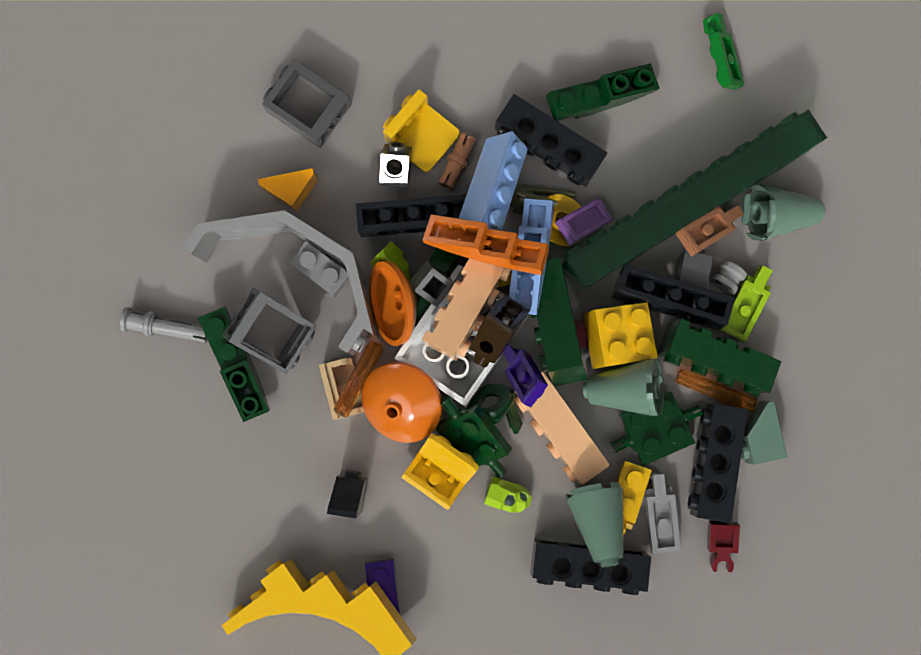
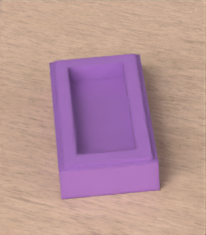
(584, 221)

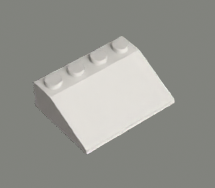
(456, 378)

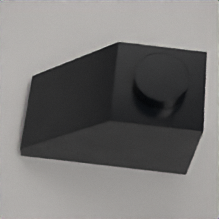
(348, 495)

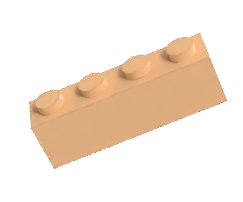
(565, 434)

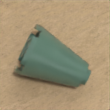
(778, 211)
(628, 388)
(600, 520)

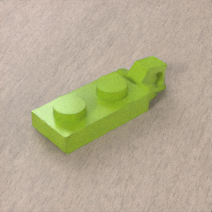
(748, 304)

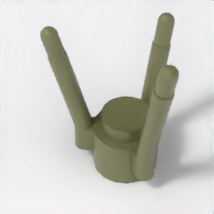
(527, 192)

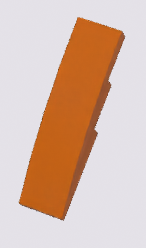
(486, 245)

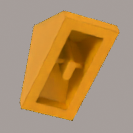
(290, 187)

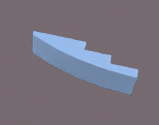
(535, 227)

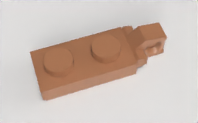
(708, 229)

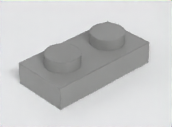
(320, 269)

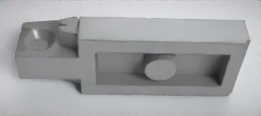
(662, 516)

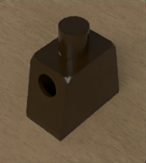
(498, 331)

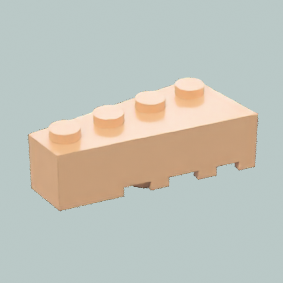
(465, 308)

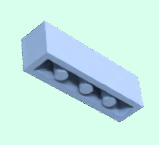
(494, 180)

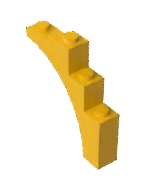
(289, 592)

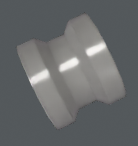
(728, 277)

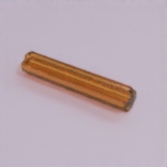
(356, 381)
(715, 390)

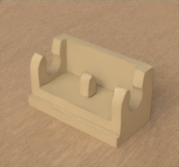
(334, 377)

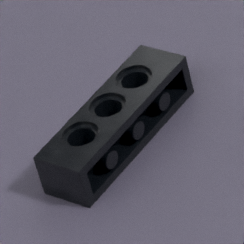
(567, 141)
(404, 215)
(673, 297)
(726, 475)
(546, 552)

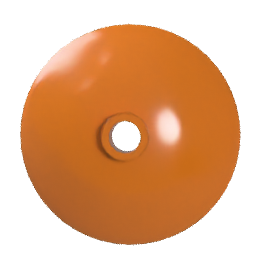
(392, 303)
(407, 391)

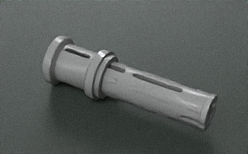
(151, 324)

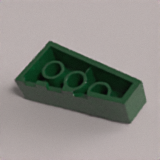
(558, 329)
(718, 357)

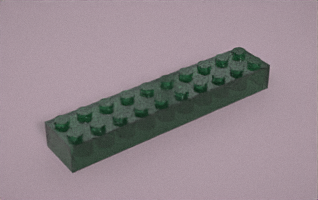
(695, 198)

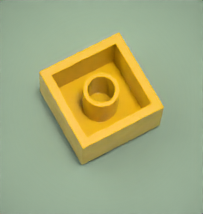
(620, 335)

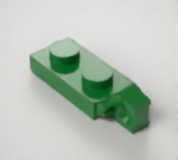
(723, 52)

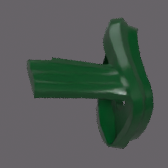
(503, 407)

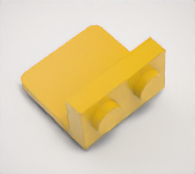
(422, 129)
(440, 470)

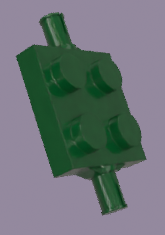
(475, 434)
(657, 435)

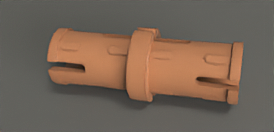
(457, 161)

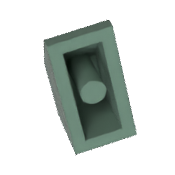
(763, 436)

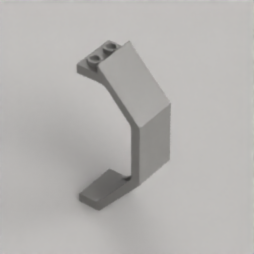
(209, 235)

